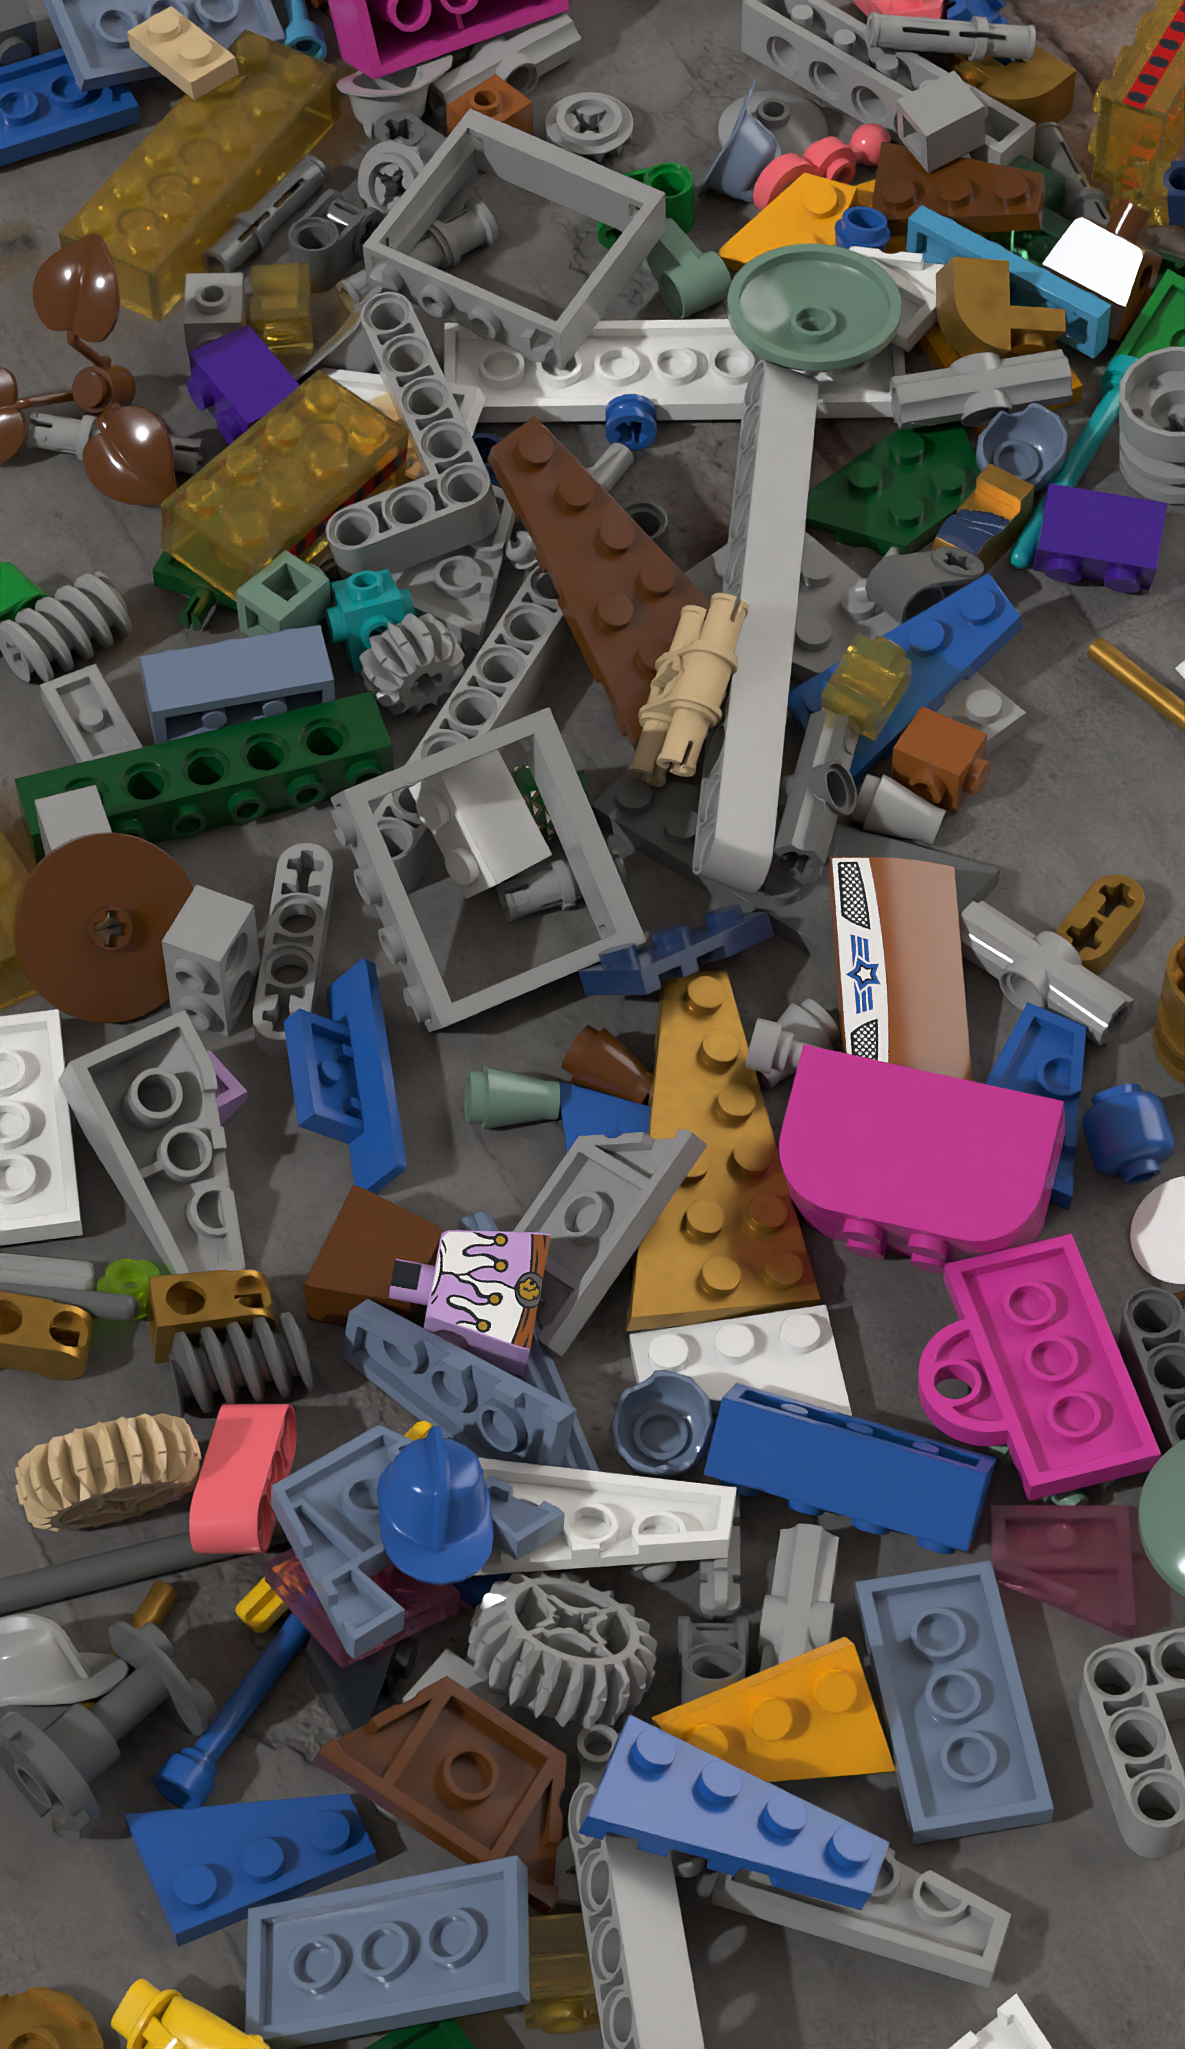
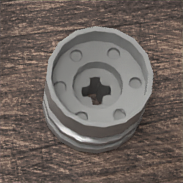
(1154, 425)

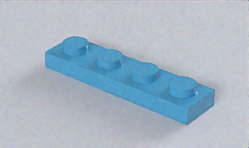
(1030, 285)

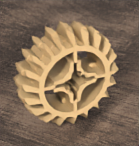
(108, 1472)

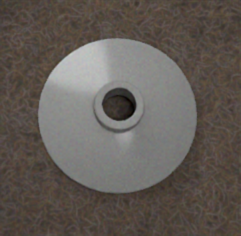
(785, 114)

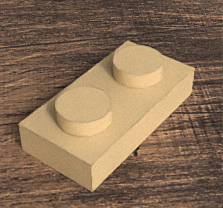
(182, 52)

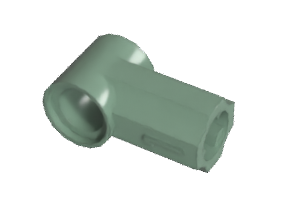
(685, 275)

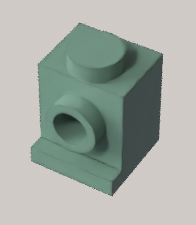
(283, 597)

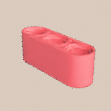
(245, 1457)

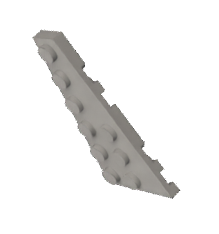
(831, 618)

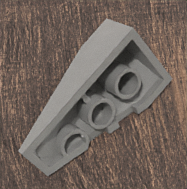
(160, 1137)

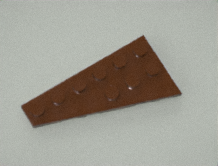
(609, 574)

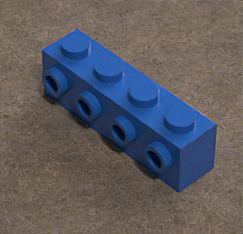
(850, 1468)

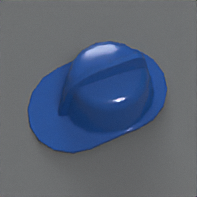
(435, 1511)

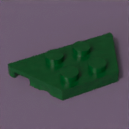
(897, 489)

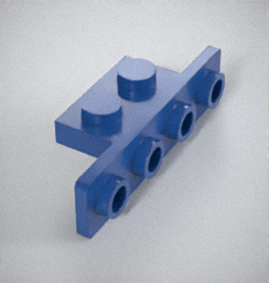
(346, 1076)

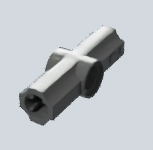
(815, 796)

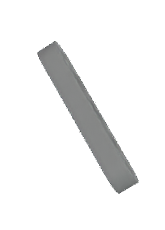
(290, 948)

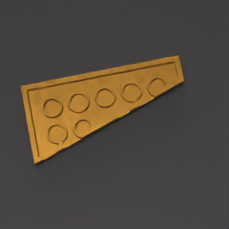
(731, 1228)

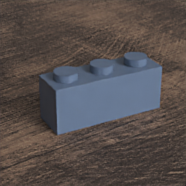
(235, 681)

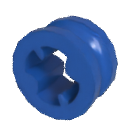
(631, 408)

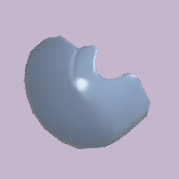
(1025, 445)
(663, 1425)

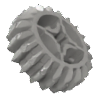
(562, 1649)

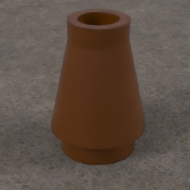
(607, 1066)

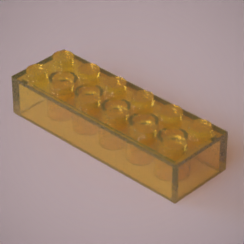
(205, 168)

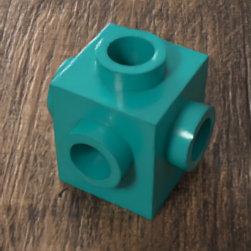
(363, 610)

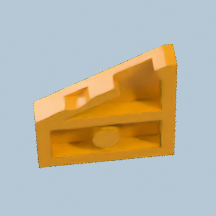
(799, 215)

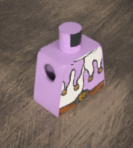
(480, 1292)

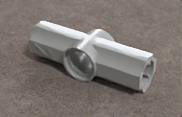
(514, 59)
(979, 388)
(1042, 972)
(800, 1608)

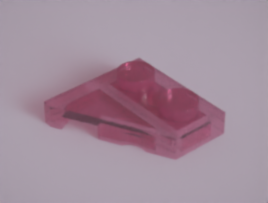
(1068, 1559)

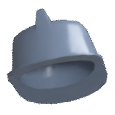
(742, 157)

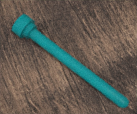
(1079, 456)

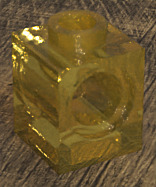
(868, 683)
(559, 1975)

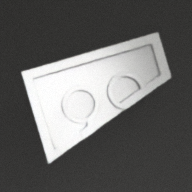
(774, 1352)

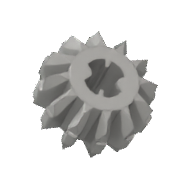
(412, 663)

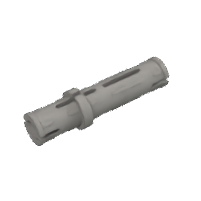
(971, 38)
(71, 436)

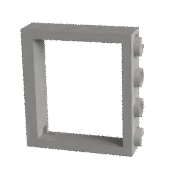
(541, 170)
(577, 832)

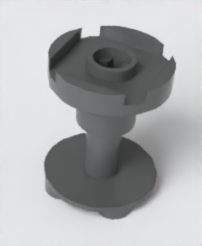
(59, 1763)

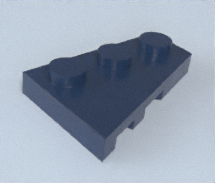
(675, 952)

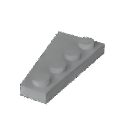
(906, 1919)

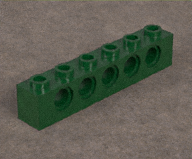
(225, 772)

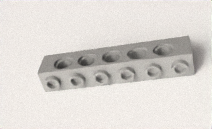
(830, 58)

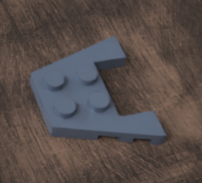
(336, 1533)

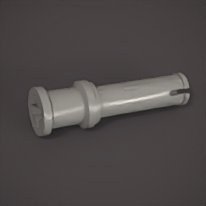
(439, 246)

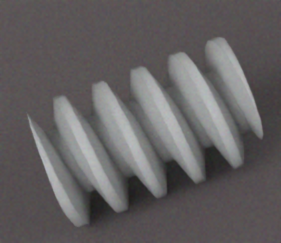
(64, 625)

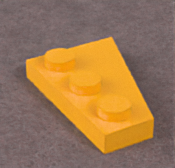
(790, 1720)

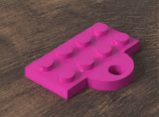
(1037, 1370)

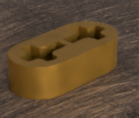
(1109, 933)

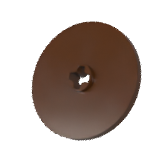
(58, 916)

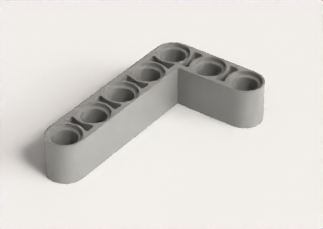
(455, 496)
(1141, 1721)

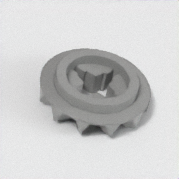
(589, 111)
(379, 166)

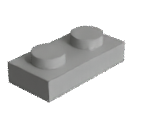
(88, 715)

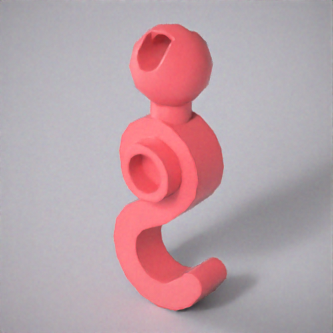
(823, 158)

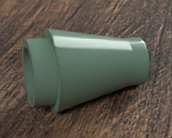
(508, 1098)

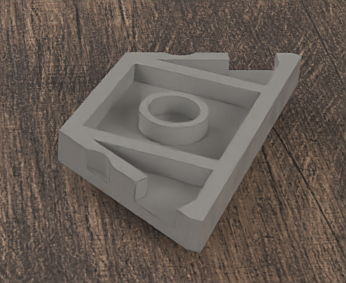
(597, 1216)

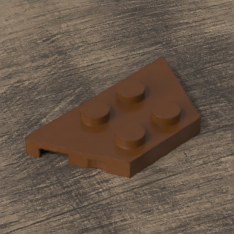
(461, 1779)

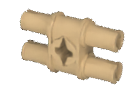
(688, 690)

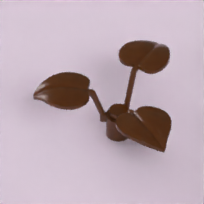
(133, 453)

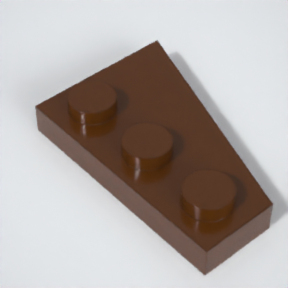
(966, 190)

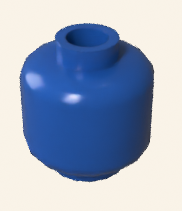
(1128, 1133)

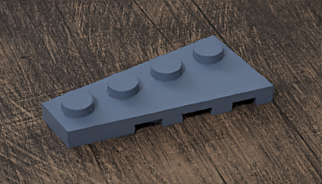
(457, 1390)

